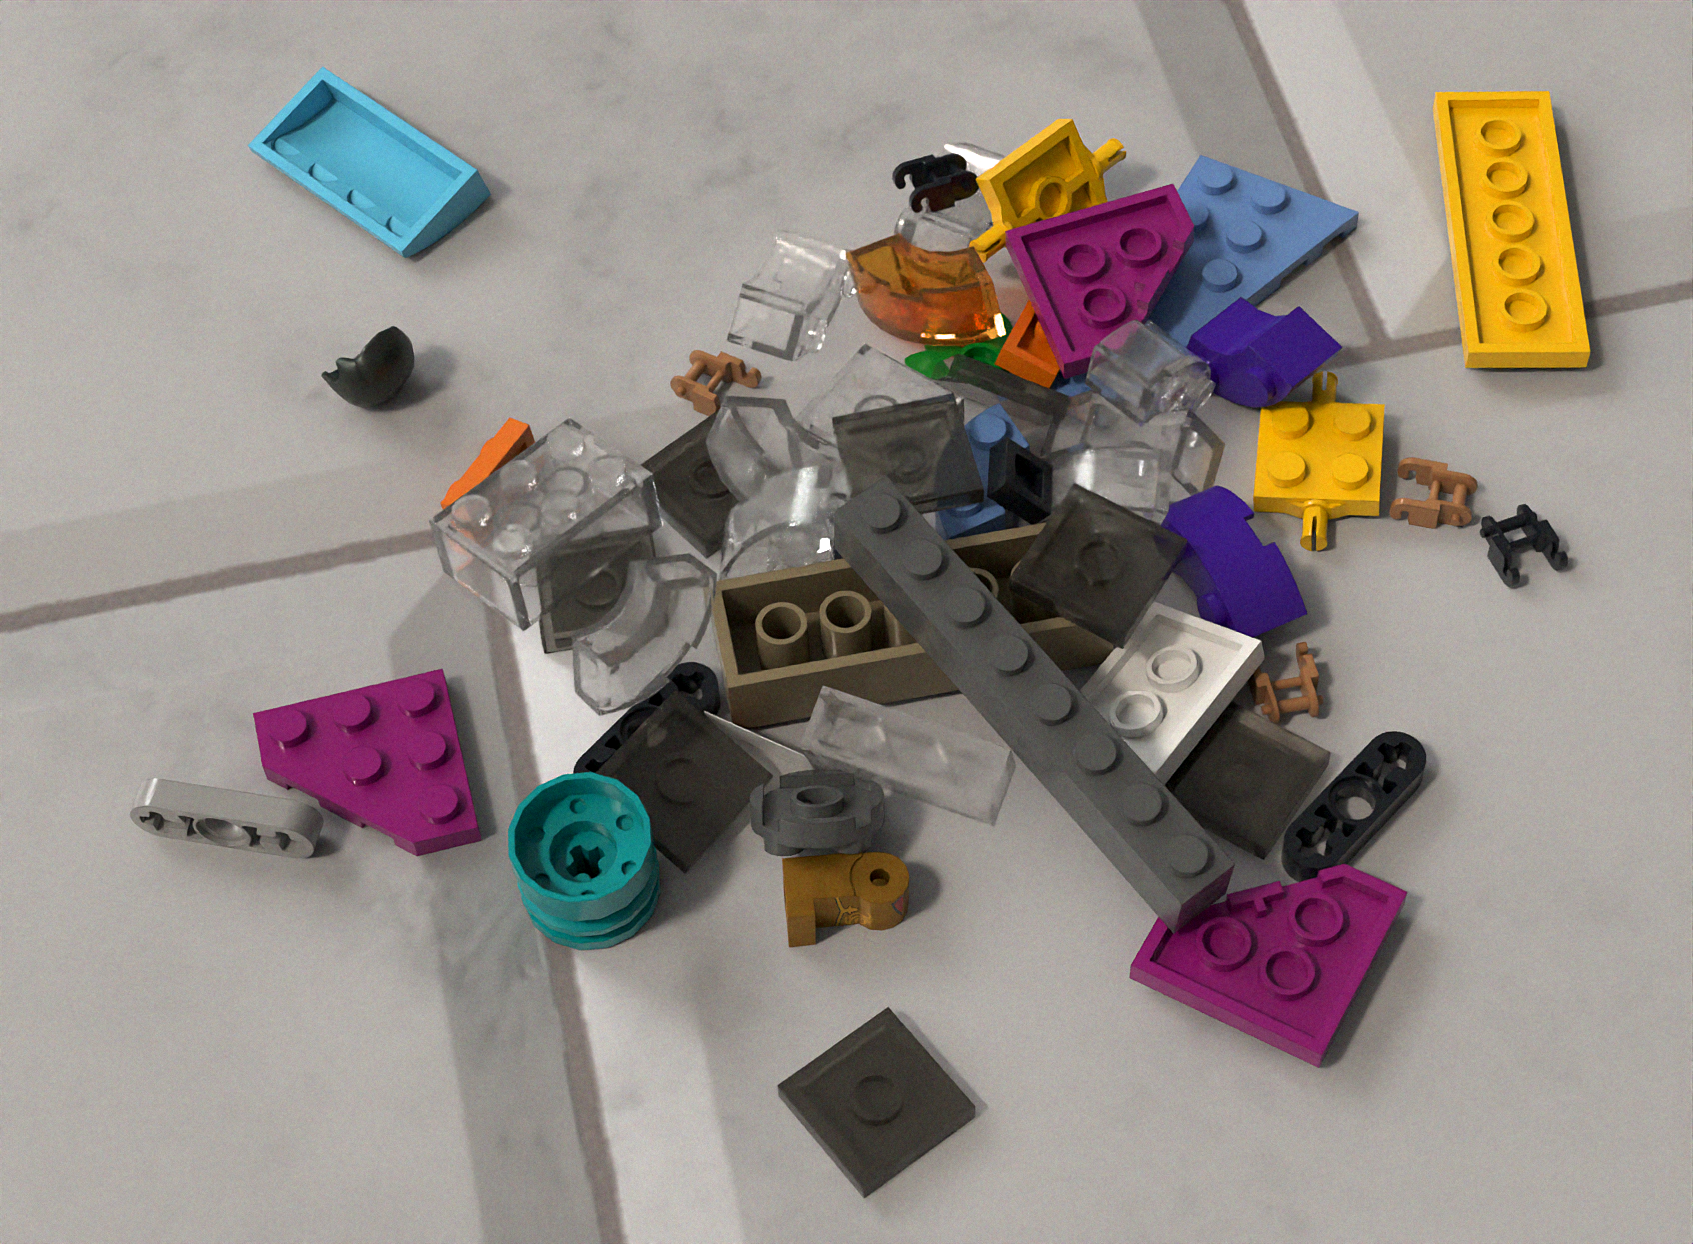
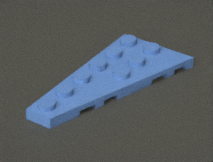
(1243, 245)

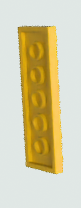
(1509, 231)

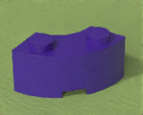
(1261, 355)
(1229, 568)

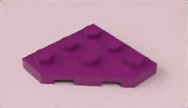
(1100, 268)
(378, 760)
(1277, 957)

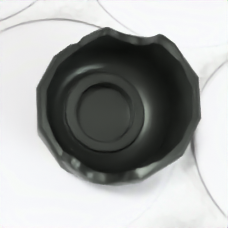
(375, 372)

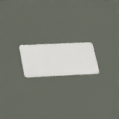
(760, 742)

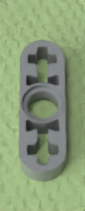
(227, 818)

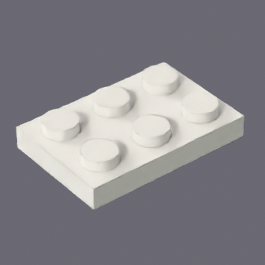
(1171, 684)

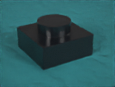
(1020, 481)

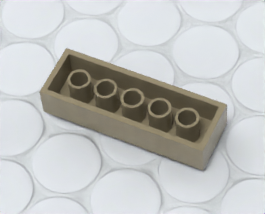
(822, 625)

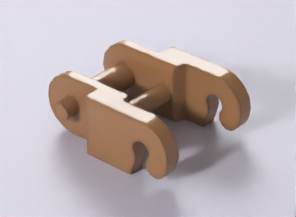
(721, 368)
(1438, 479)
(1263, 689)

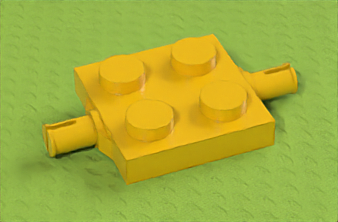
(1042, 181)
(1319, 459)

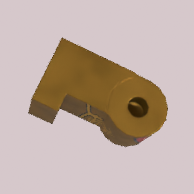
(843, 891)

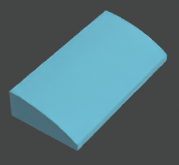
(370, 165)

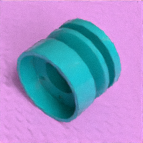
(579, 829)

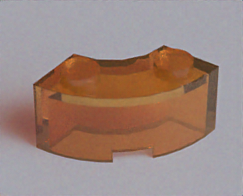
(926, 293)

